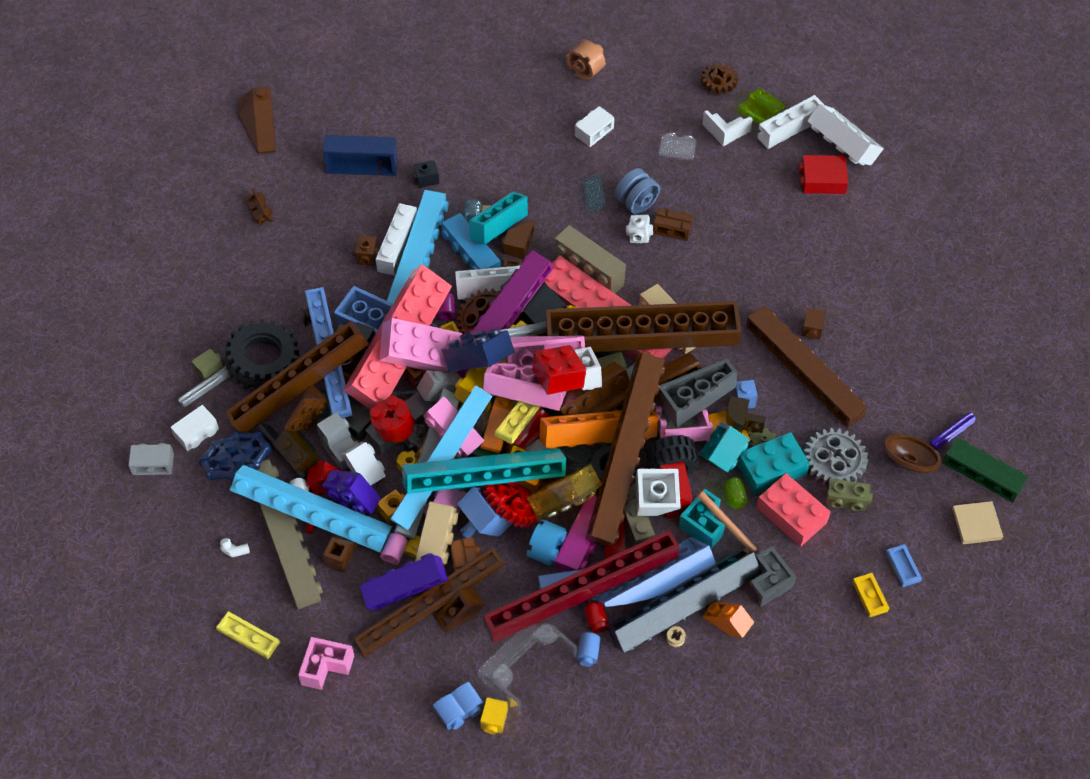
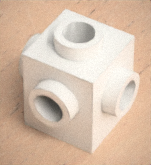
(639, 229)

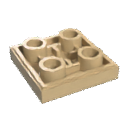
(977, 522)

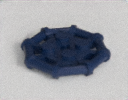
(233, 454)

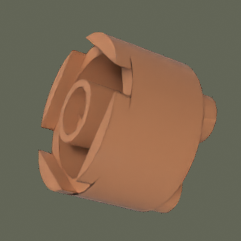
(586, 59)

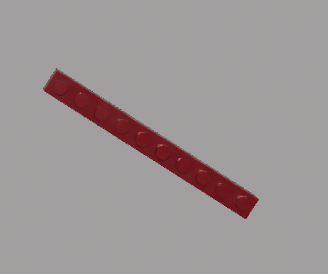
(581, 586)

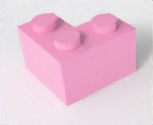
(324, 657)

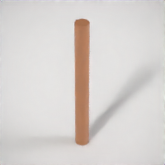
(726, 521)

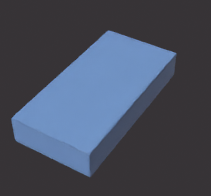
(903, 565)

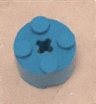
(546, 542)

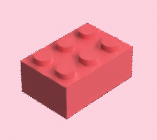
(793, 509)

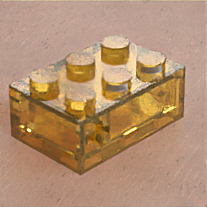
(564, 492)

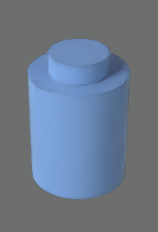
(588, 649)

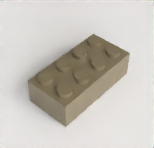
(590, 258)

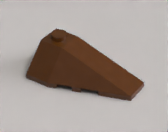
(257, 116)

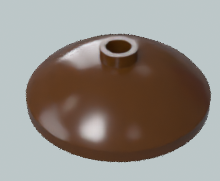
(912, 453)

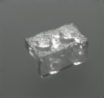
(677, 147)

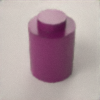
(447, 309)

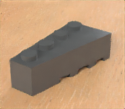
(696, 391)

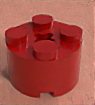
(392, 419)

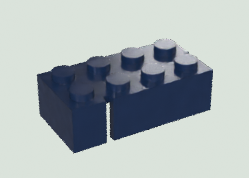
(360, 155)

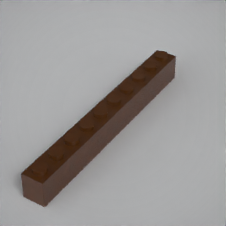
(625, 450)

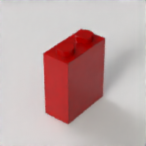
(823, 174)

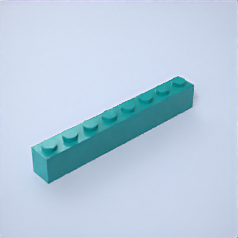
(483, 470)

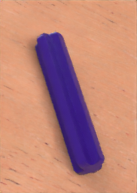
(952, 431)

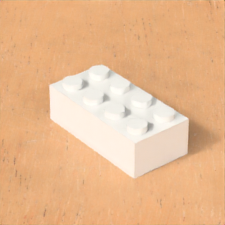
(845, 135)

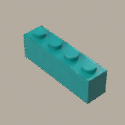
(498, 217)

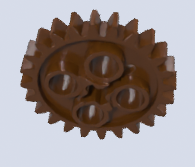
(473, 310)

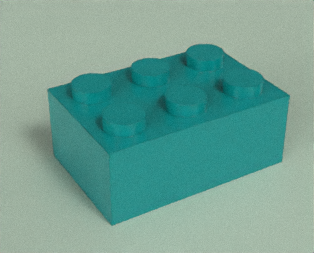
(770, 461)

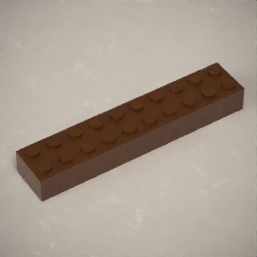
(649, 325)

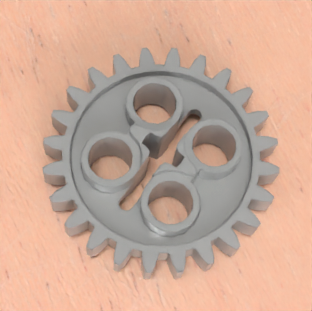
(836, 456)

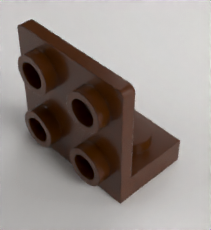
(307, 410)

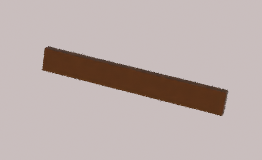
(428, 602)

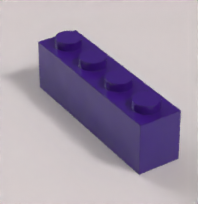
(403, 582)

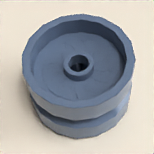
(637, 191)

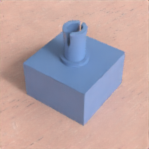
(481, 515)

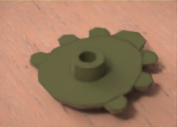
(759, 438)

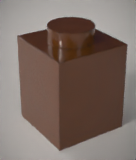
(813, 323)

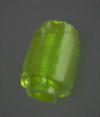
(735, 493)

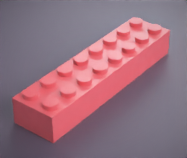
(583, 291)
(416, 303)

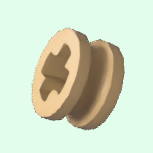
(672, 642)

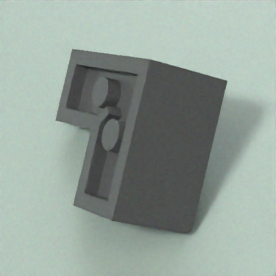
(776, 579)

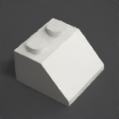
(657, 491)

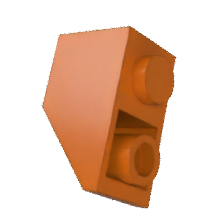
(729, 618)

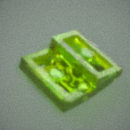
(761, 106)

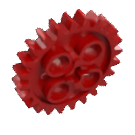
(519, 510)

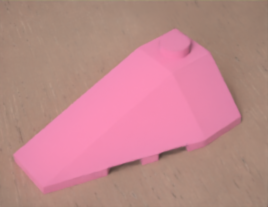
(526, 346)

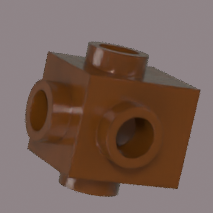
(366, 250)

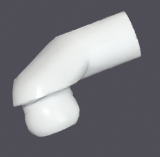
(232, 550)

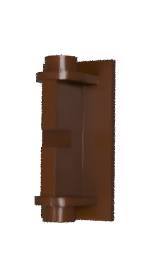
(263, 211)

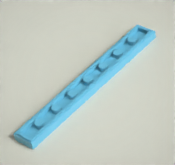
(445, 450)

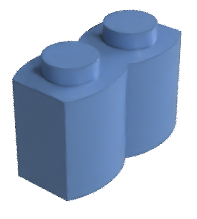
(458, 706)

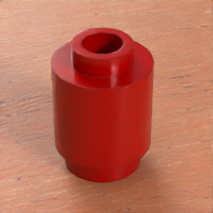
(596, 617)

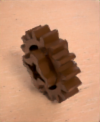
(719, 78)

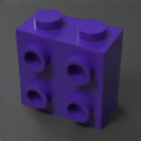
(351, 491)

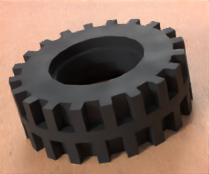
(254, 374)

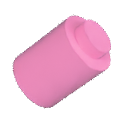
(394, 548)

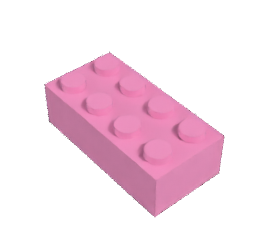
(415, 345)

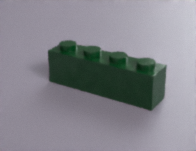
(985, 469)

